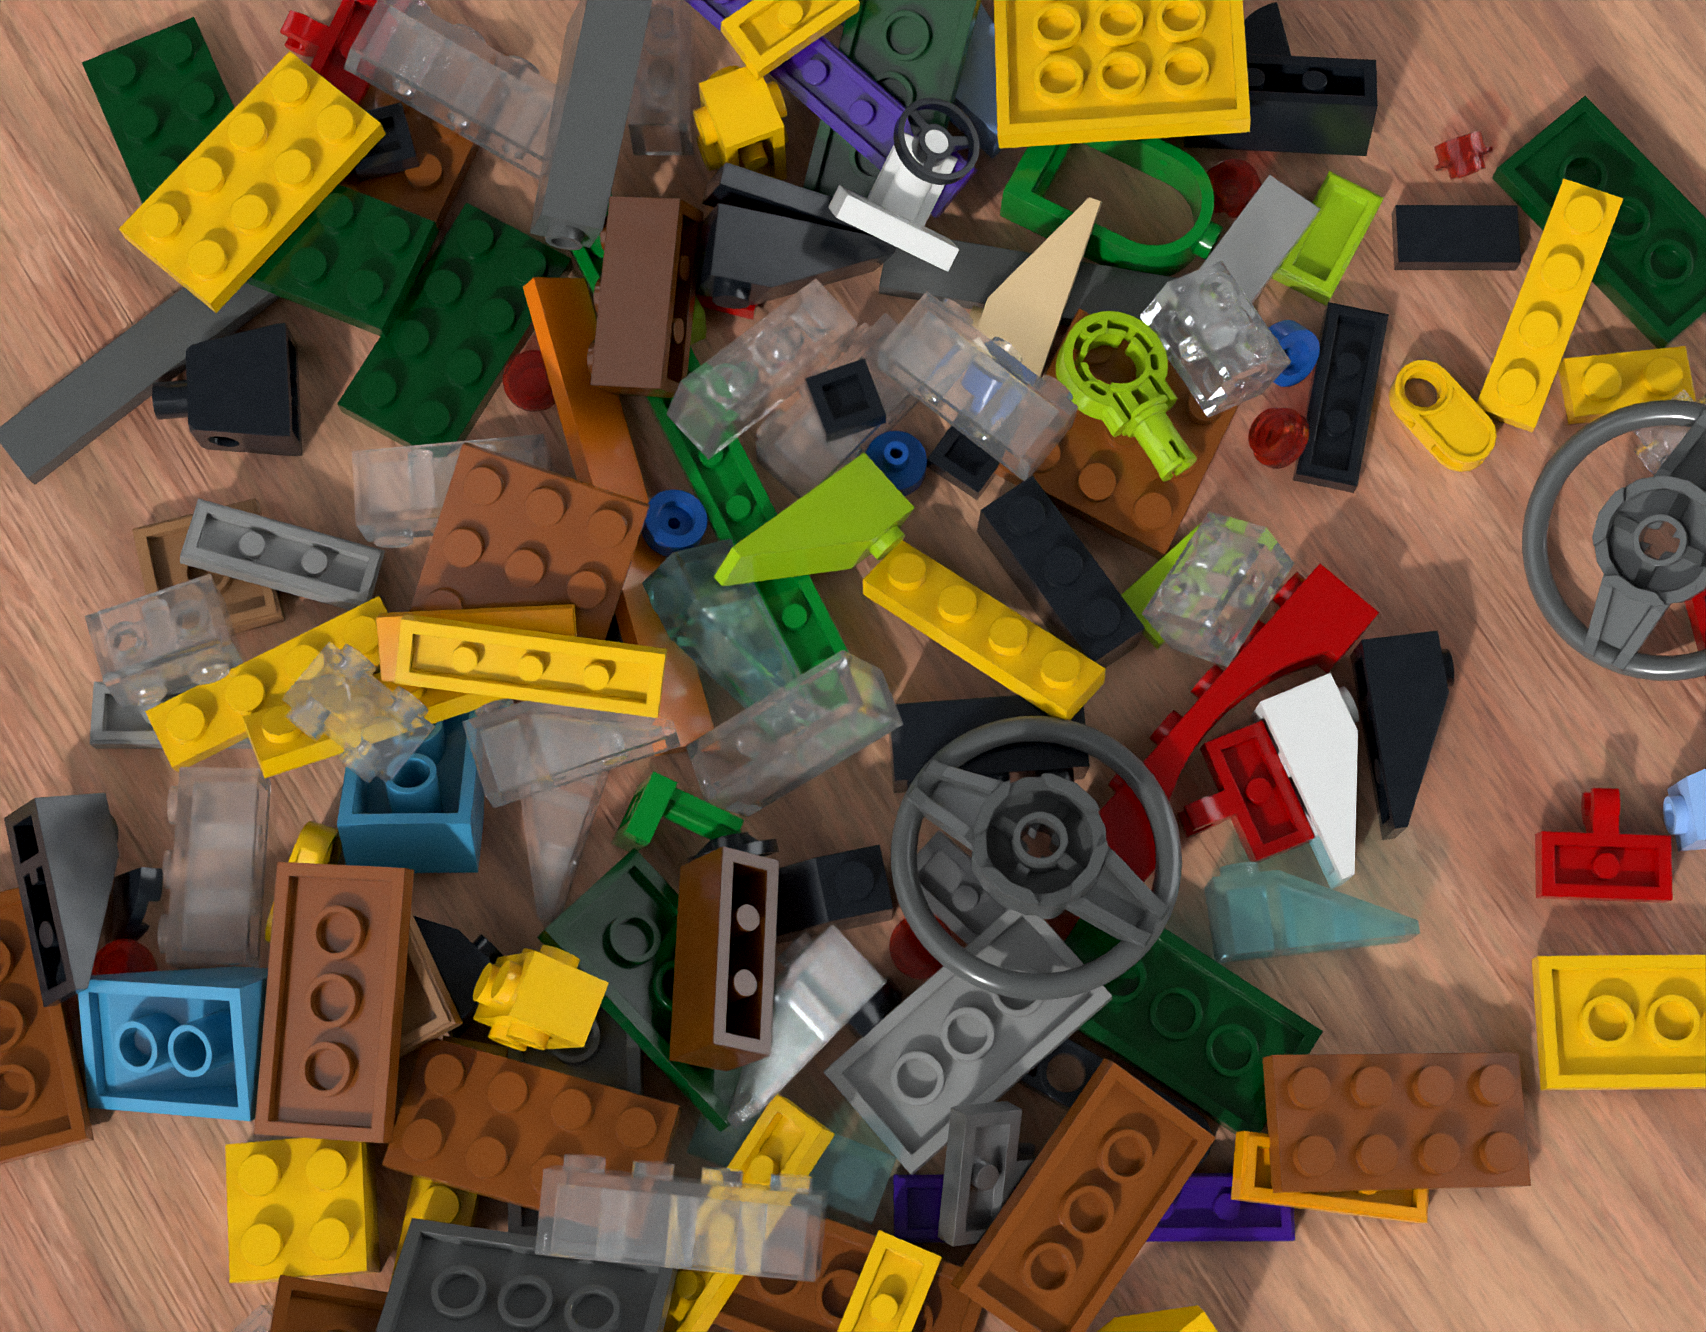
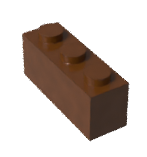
(645, 296)
(724, 960)

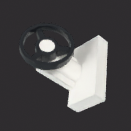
(912, 184)

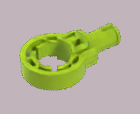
(1130, 407)

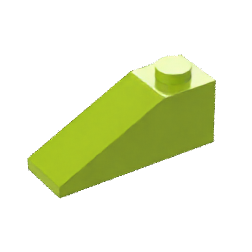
(824, 530)

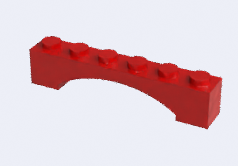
(1312, 628)

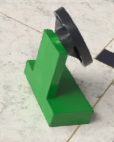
(659, 798)

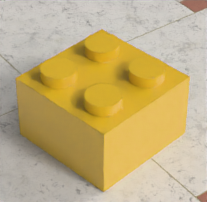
(301, 1209)

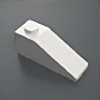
(1319, 751)

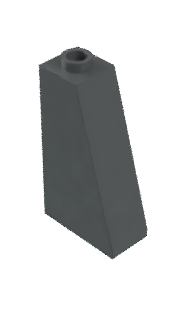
(588, 120)

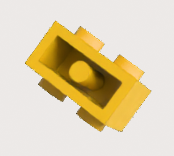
(742, 122)
(538, 1000)

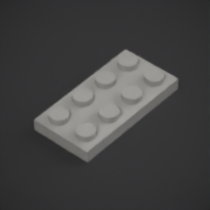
(960, 1041)

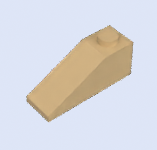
(1034, 297)

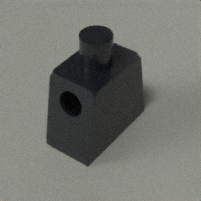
(239, 393)

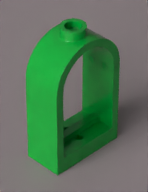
(1026, 206)

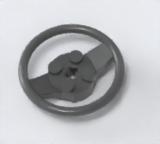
(1634, 583)
(1077, 878)

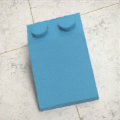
(424, 815)
(175, 1041)

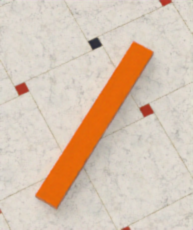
(606, 458)

